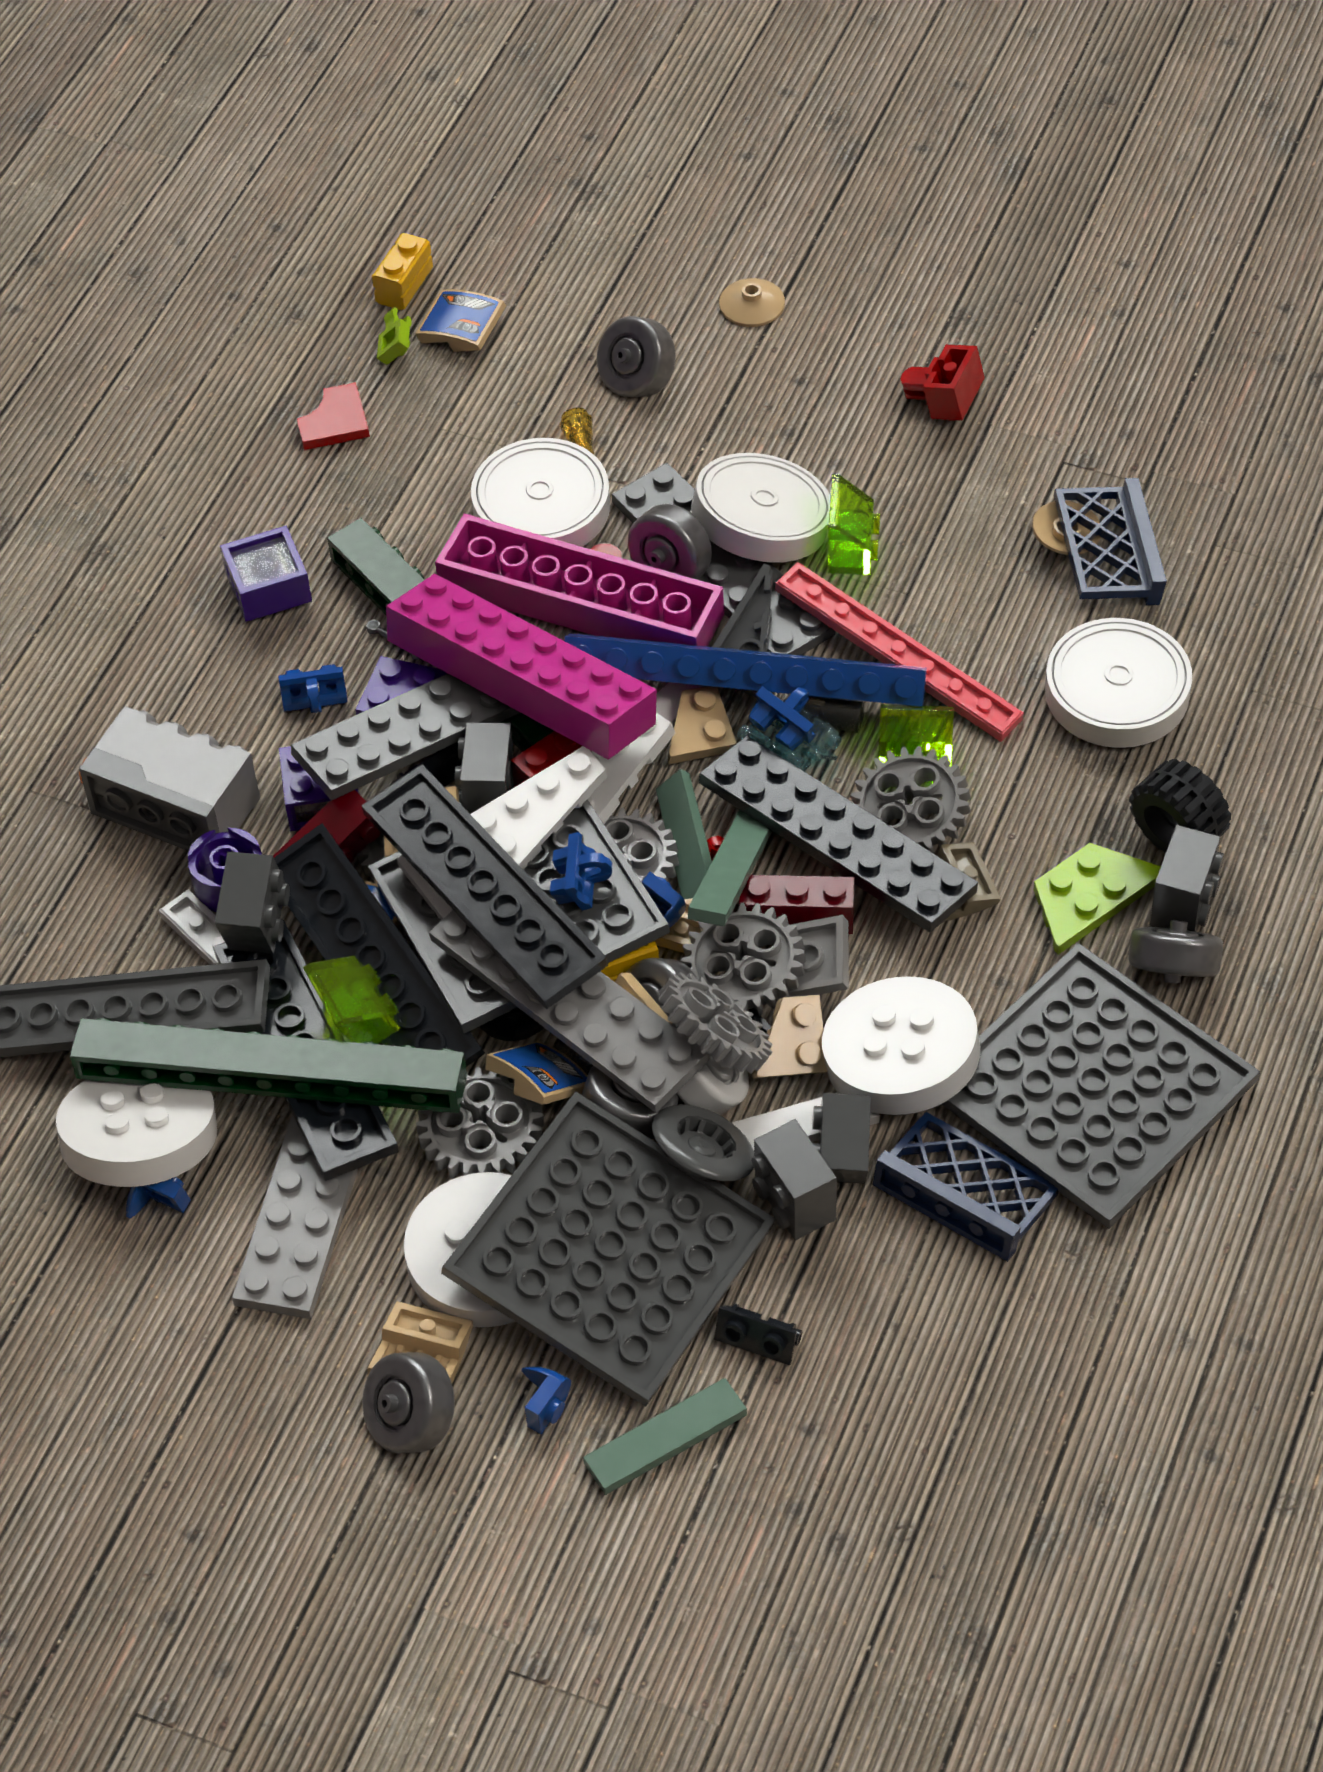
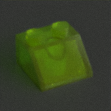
(851, 529)
(913, 727)
(353, 999)

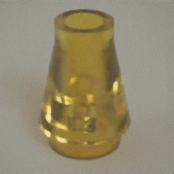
(578, 427)

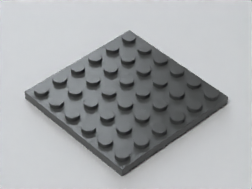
(618, 922)
(1098, 1084)
(608, 1248)

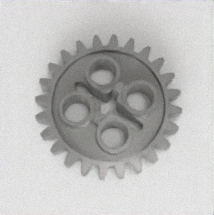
(908, 774)
(644, 843)
(745, 958)
(715, 1022)
(458, 1145)

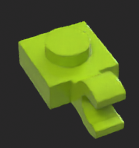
(395, 339)

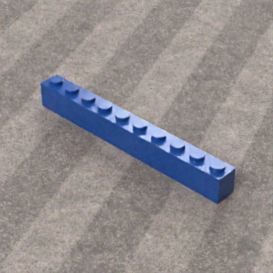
(756, 669)

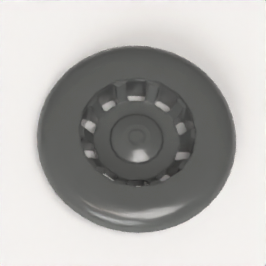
(703, 1143)

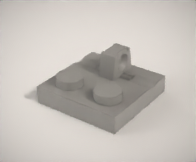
(826, 956)

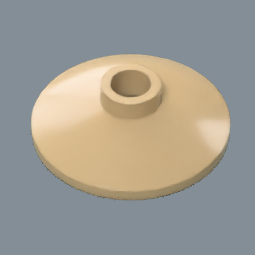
(752, 302)
(1049, 530)

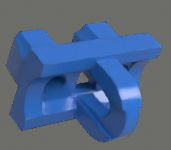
(299, 696)
(795, 727)
(579, 866)

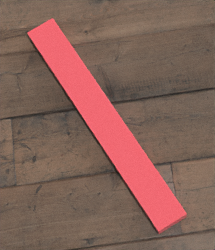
(895, 647)

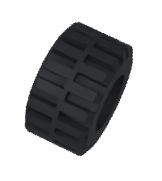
(1181, 797)

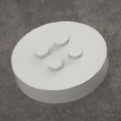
(544, 489)
(761, 507)
(1118, 682)
(902, 1044)
(134, 1131)
(435, 1233)

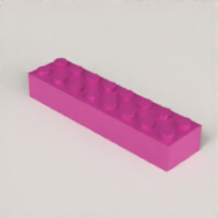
(578, 585)
(522, 666)

